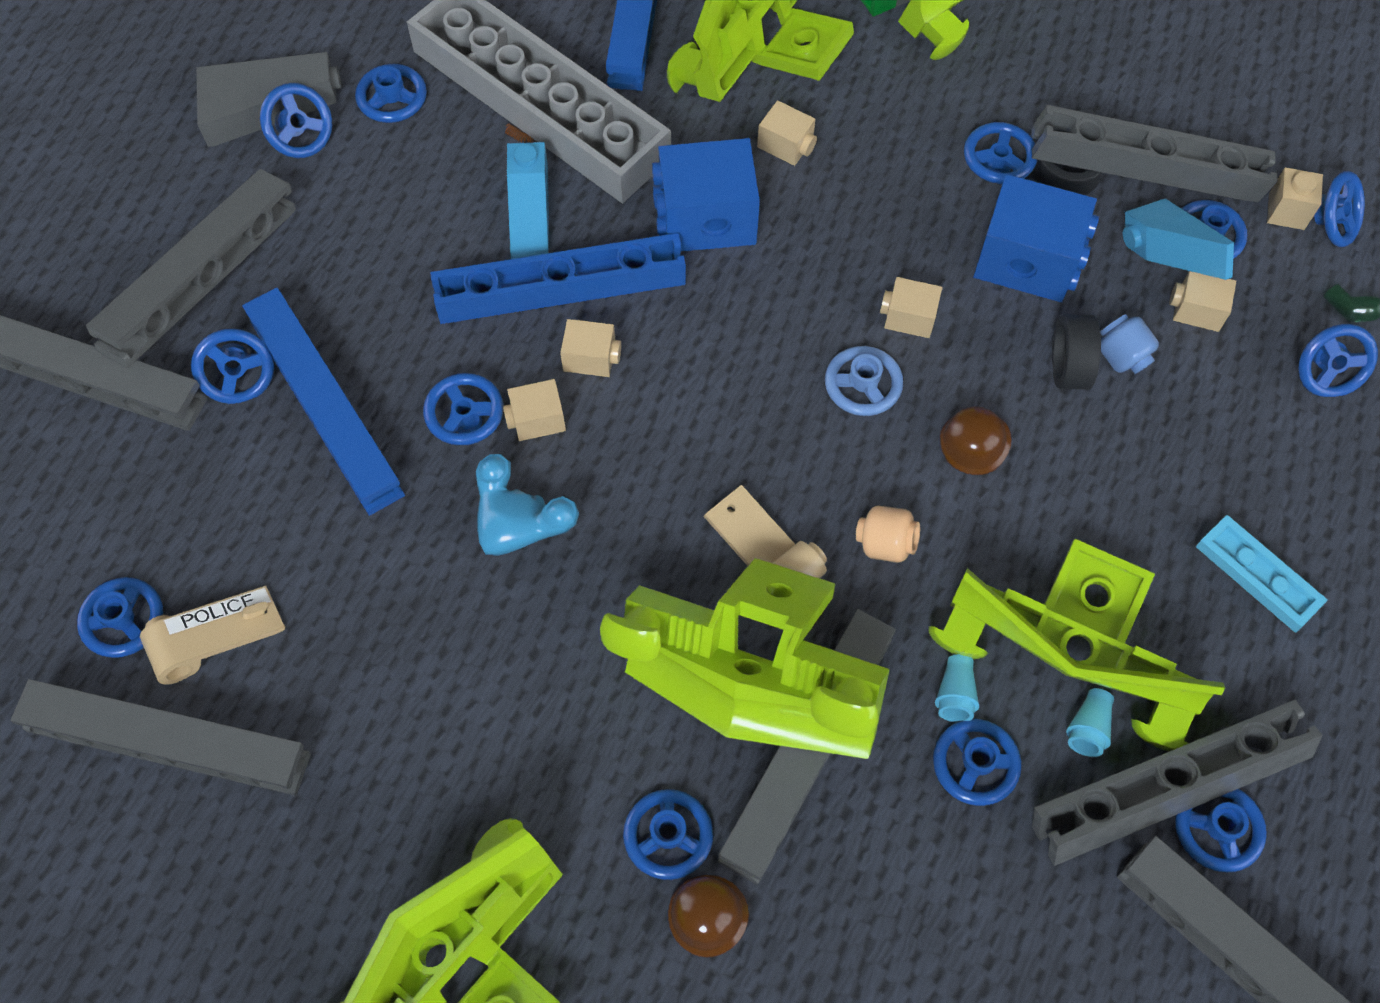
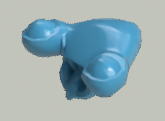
(512, 517)

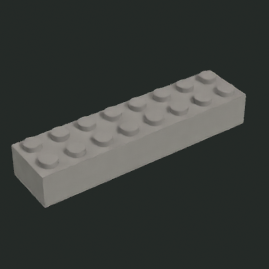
(541, 92)

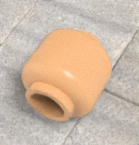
(888, 534)

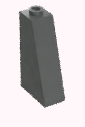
(234, 92)

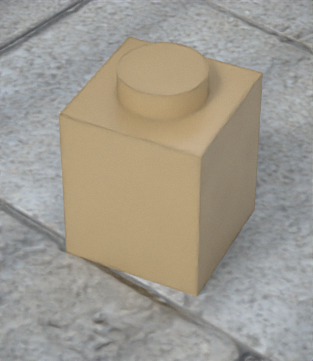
(787, 133)
(1295, 198)
(1203, 300)
(911, 307)
(589, 348)
(535, 410)

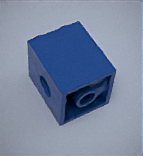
(707, 194)
(1037, 238)

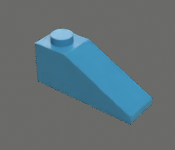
(528, 199)
(1177, 239)

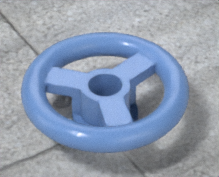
(866, 362)

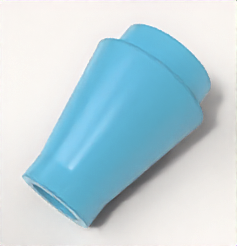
(958, 693)
(1091, 726)

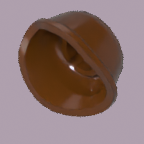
(975, 441)
(708, 915)

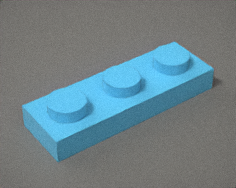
(1261, 573)

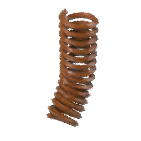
(512, 128)

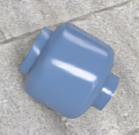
(1128, 344)

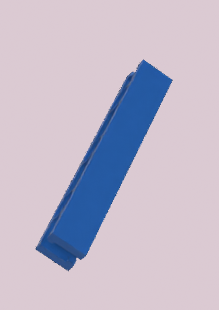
(630, 44)
(531, 281)
(324, 402)

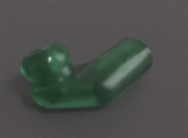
(1353, 308)

